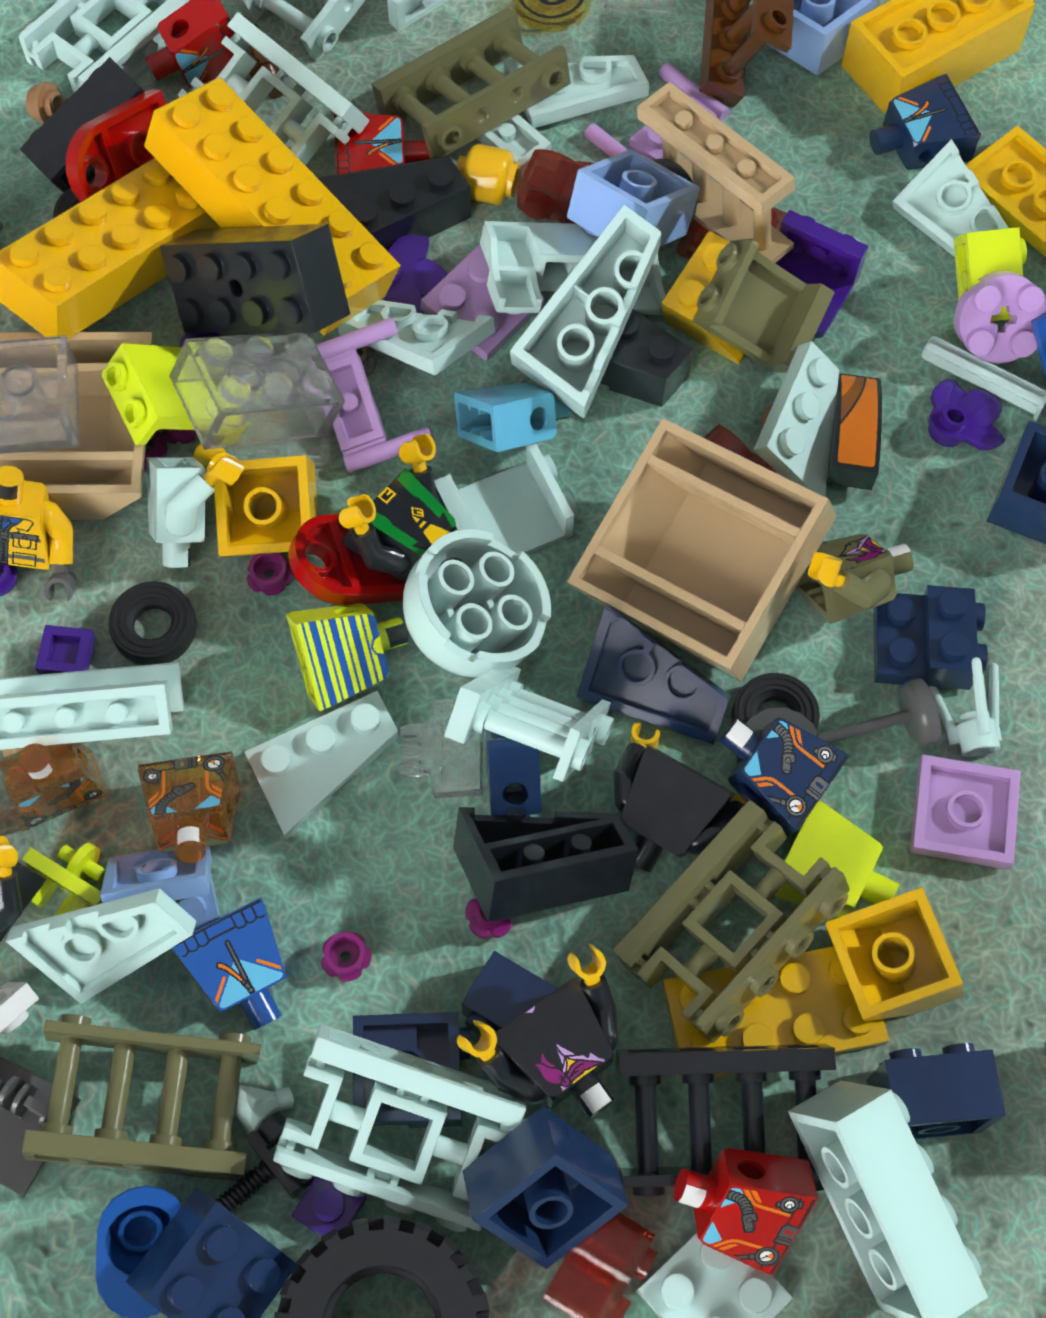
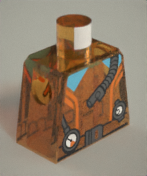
(50, 781)
(191, 802)

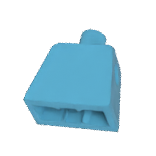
(508, 415)

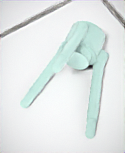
(978, 729)

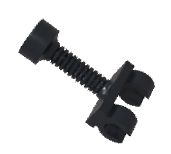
(261, 1141)

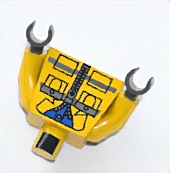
(34, 530)

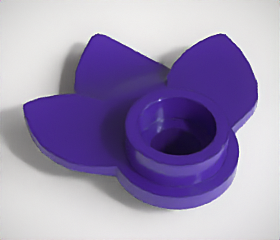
(416, 274)
(964, 417)

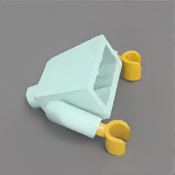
(178, 497)

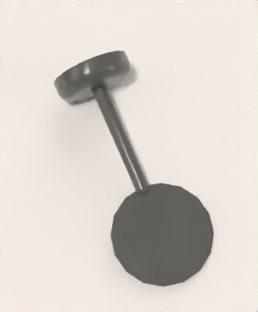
(916, 711)

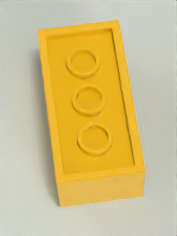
(923, 39)

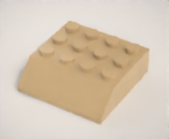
(108, 465)
(703, 548)

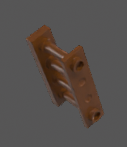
(726, 42)

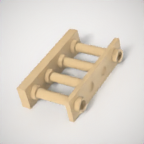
(730, 161)

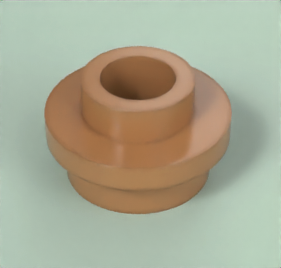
(43, 101)

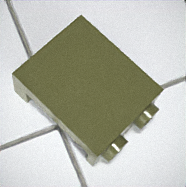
(760, 306)

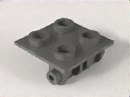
(22, 1108)

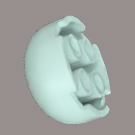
(475, 610)

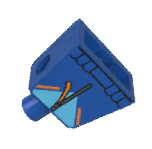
(237, 962)

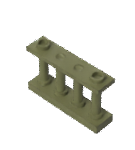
(459, 60)
(110, 1144)

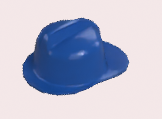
(123, 1238)

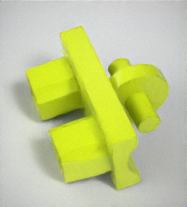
(80, 866)

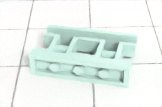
(128, 47)
(291, 81)
(410, 1086)

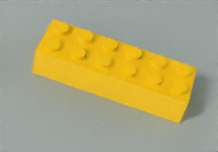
(254, 180)
(97, 252)

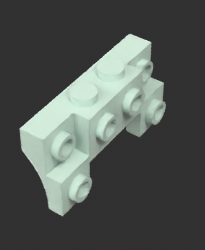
(540, 258)

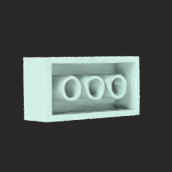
(888, 1202)

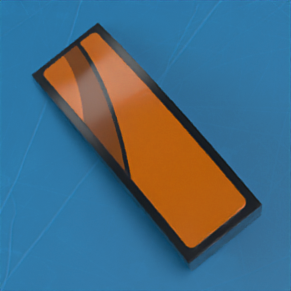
(856, 432)

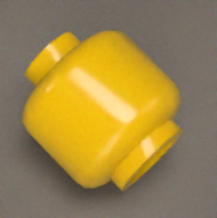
(490, 173)

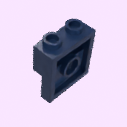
(929, 638)
(418, 1034)

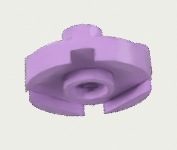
(985, 299)

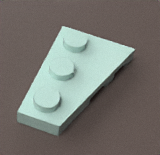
(423, 339)

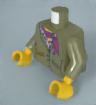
(852, 576)

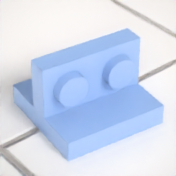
(183, 882)

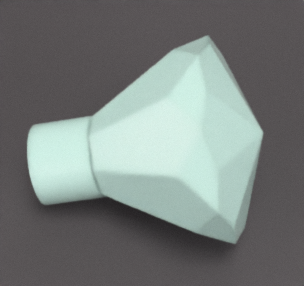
(257, 1105)

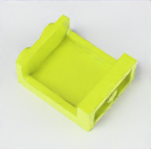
(143, 390)

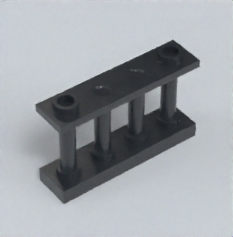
(697, 1070)

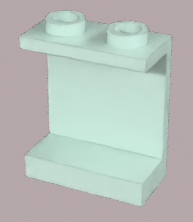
(516, 505)

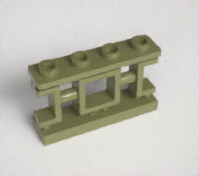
(704, 892)

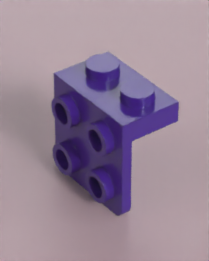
(823, 258)

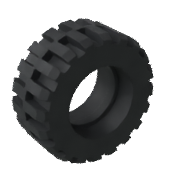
(383, 1248)

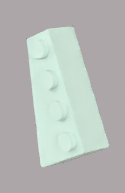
(584, 319)

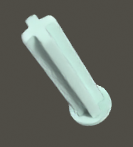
(985, 375)

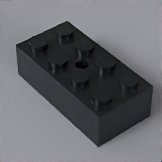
(256, 279)

